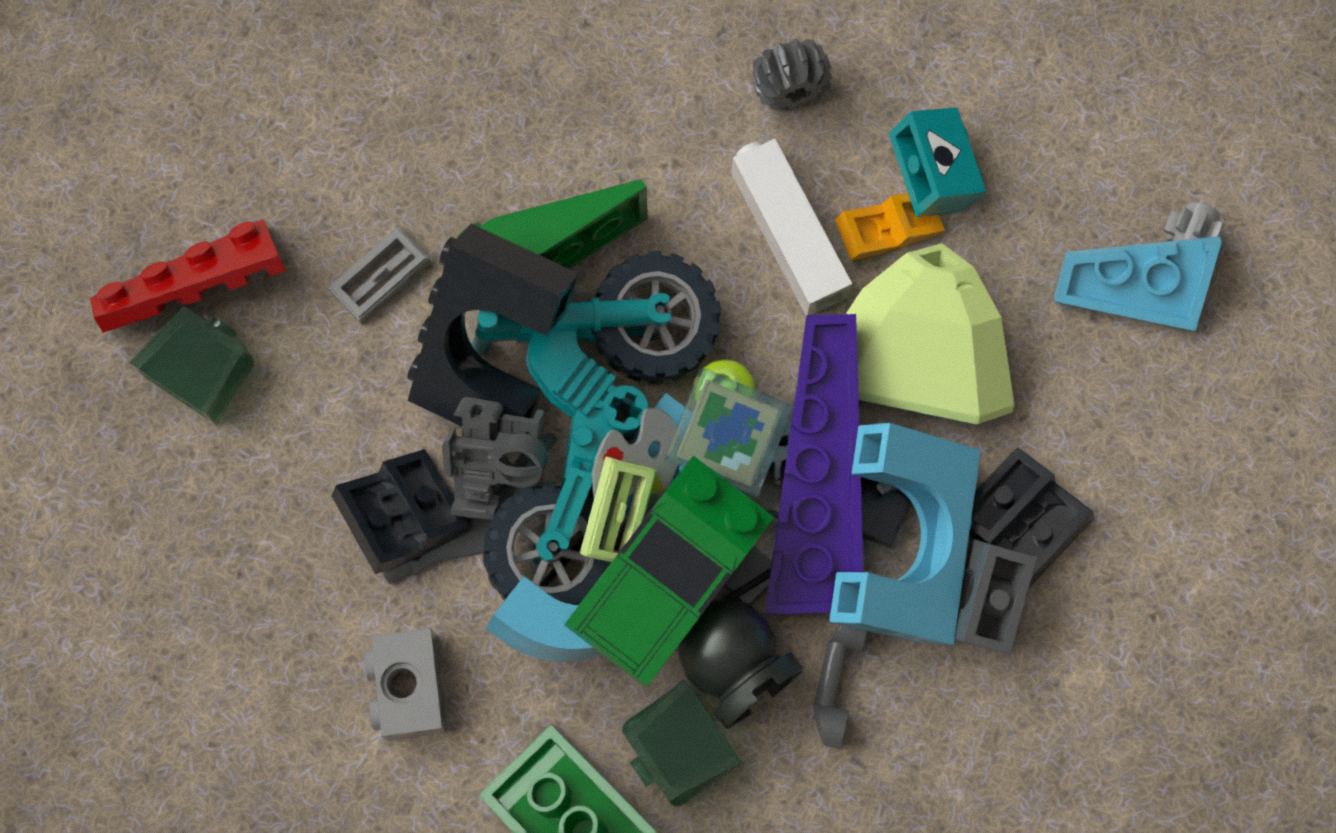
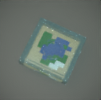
(730, 430)

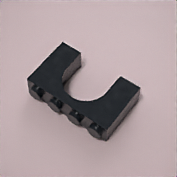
(494, 277)

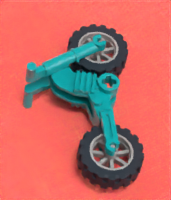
(591, 399)

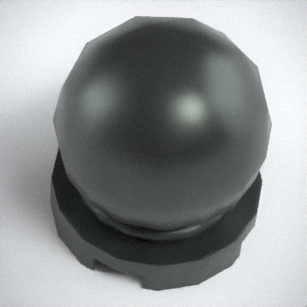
(735, 659)

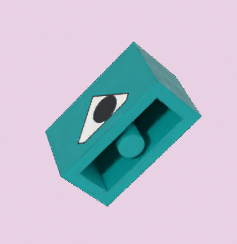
(937, 161)

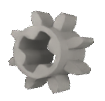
(1194, 222)

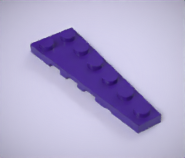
(819, 495)

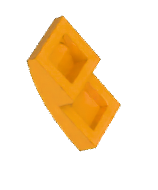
(885, 227)

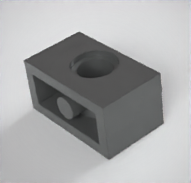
(993, 596)

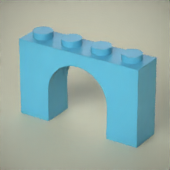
(941, 485)

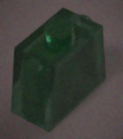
(196, 363)
(678, 746)

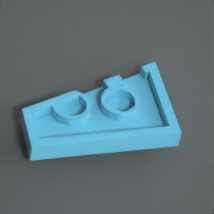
(1142, 281)

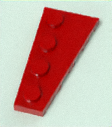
(186, 278)

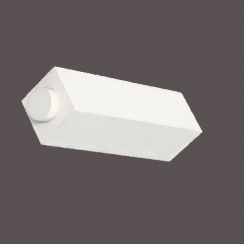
(790, 226)

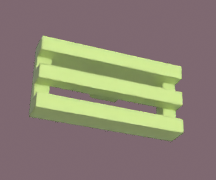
(602, 502)

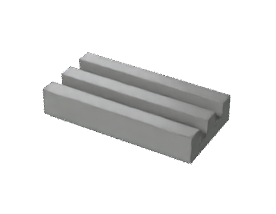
(392, 287)

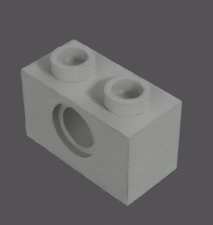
(424, 709)

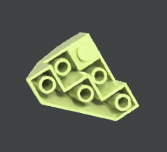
(932, 340)

